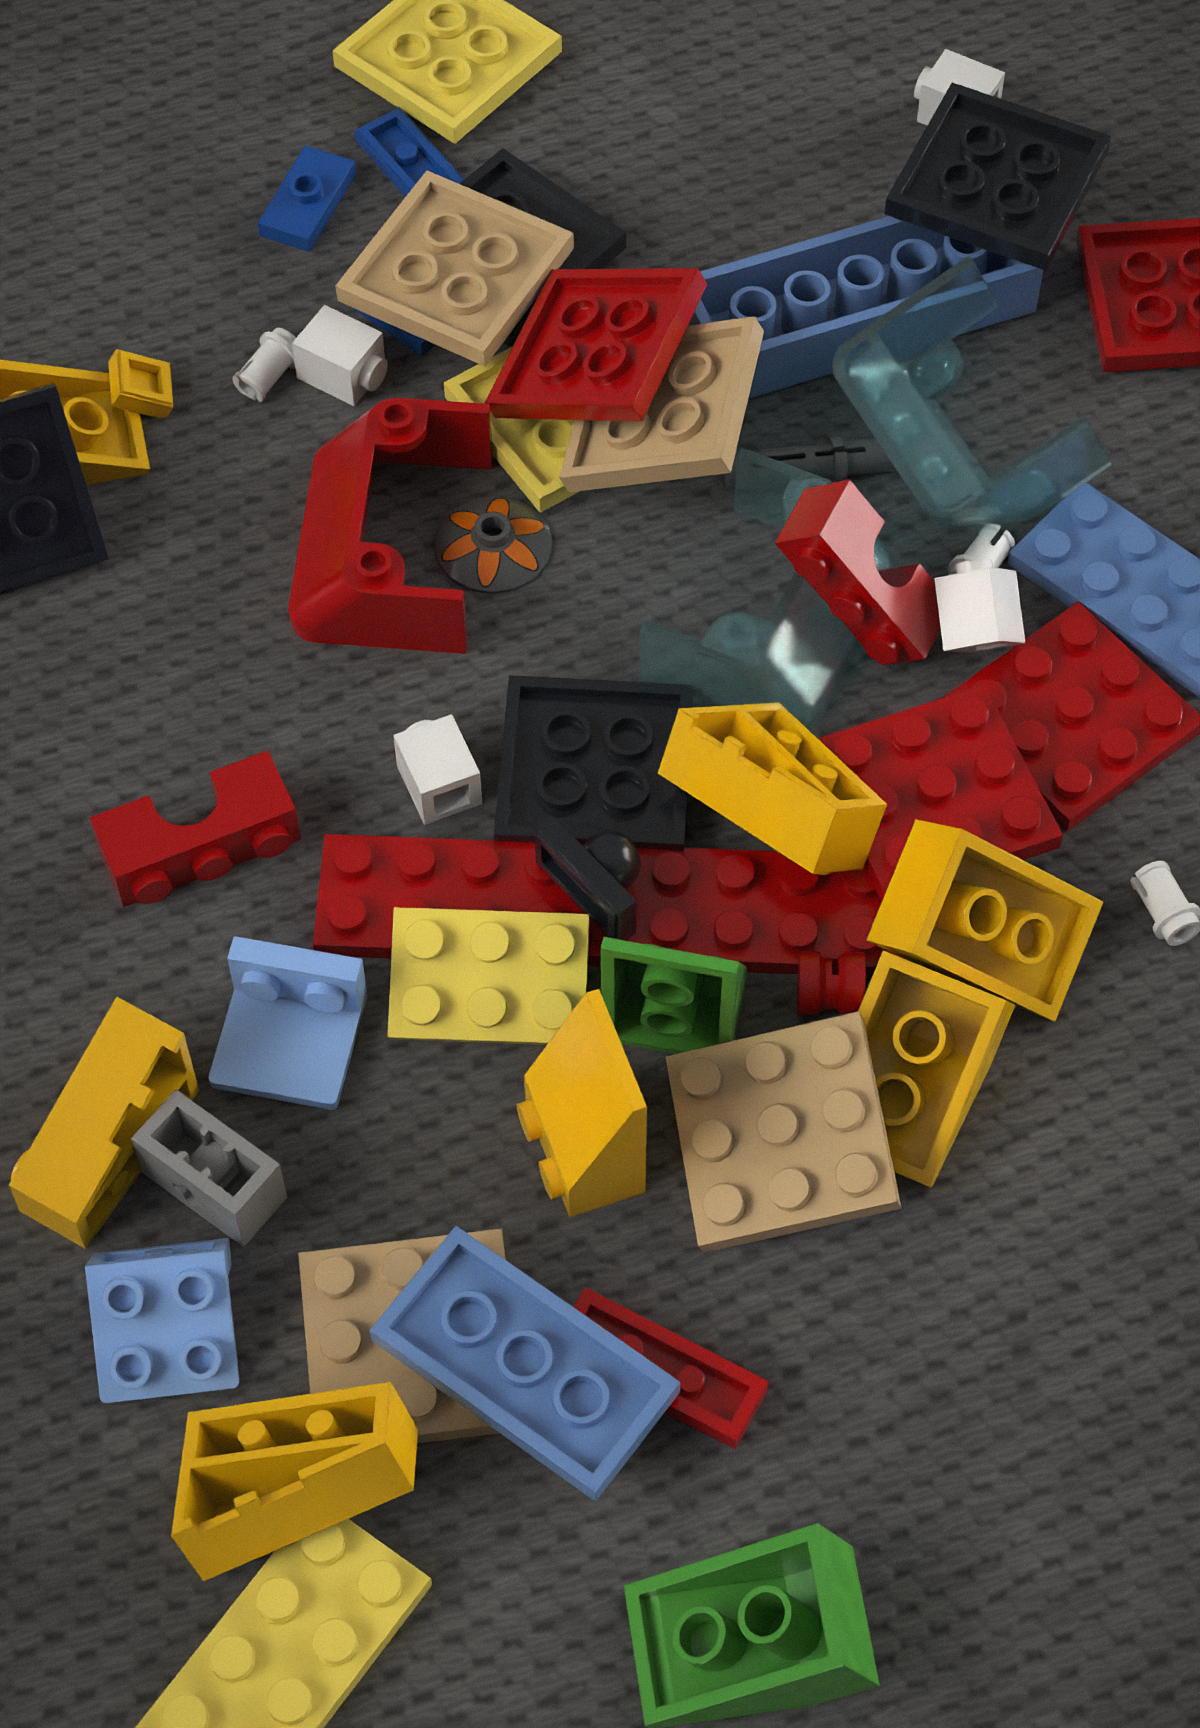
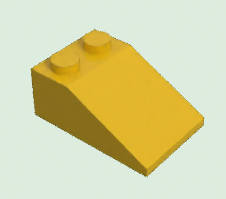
(105, 437)
(985, 918)
(928, 1056)
(586, 1112)

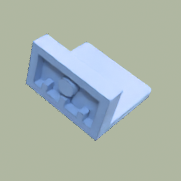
(289, 1023)
(162, 1320)

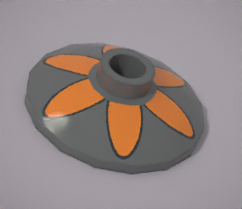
(497, 561)

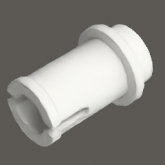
(266, 364)
(982, 548)
(1165, 901)

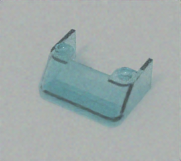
(909, 361)
(750, 660)

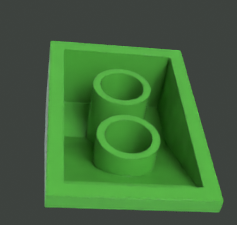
(670, 996)
(751, 1631)

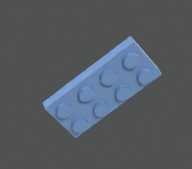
(1123, 575)
(525, 1362)

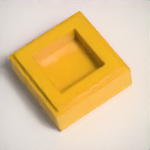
(140, 384)

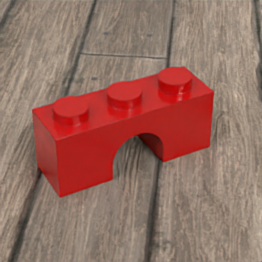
(832, 547)
(154, 856)

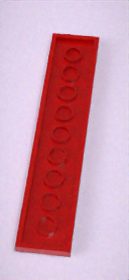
(693, 900)

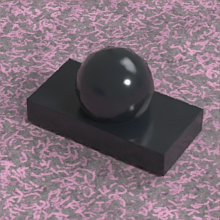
(592, 874)

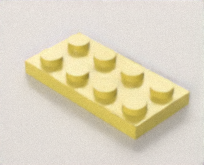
(295, 1636)

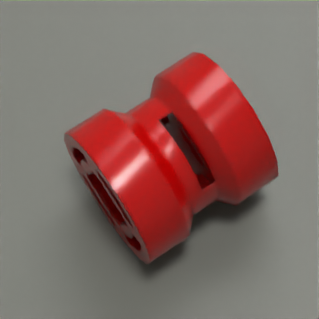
(830, 982)

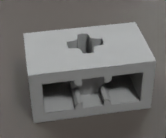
(209, 1168)

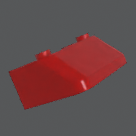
(356, 588)

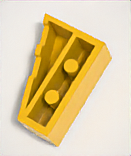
(774, 783)
(85, 1147)
(287, 1470)

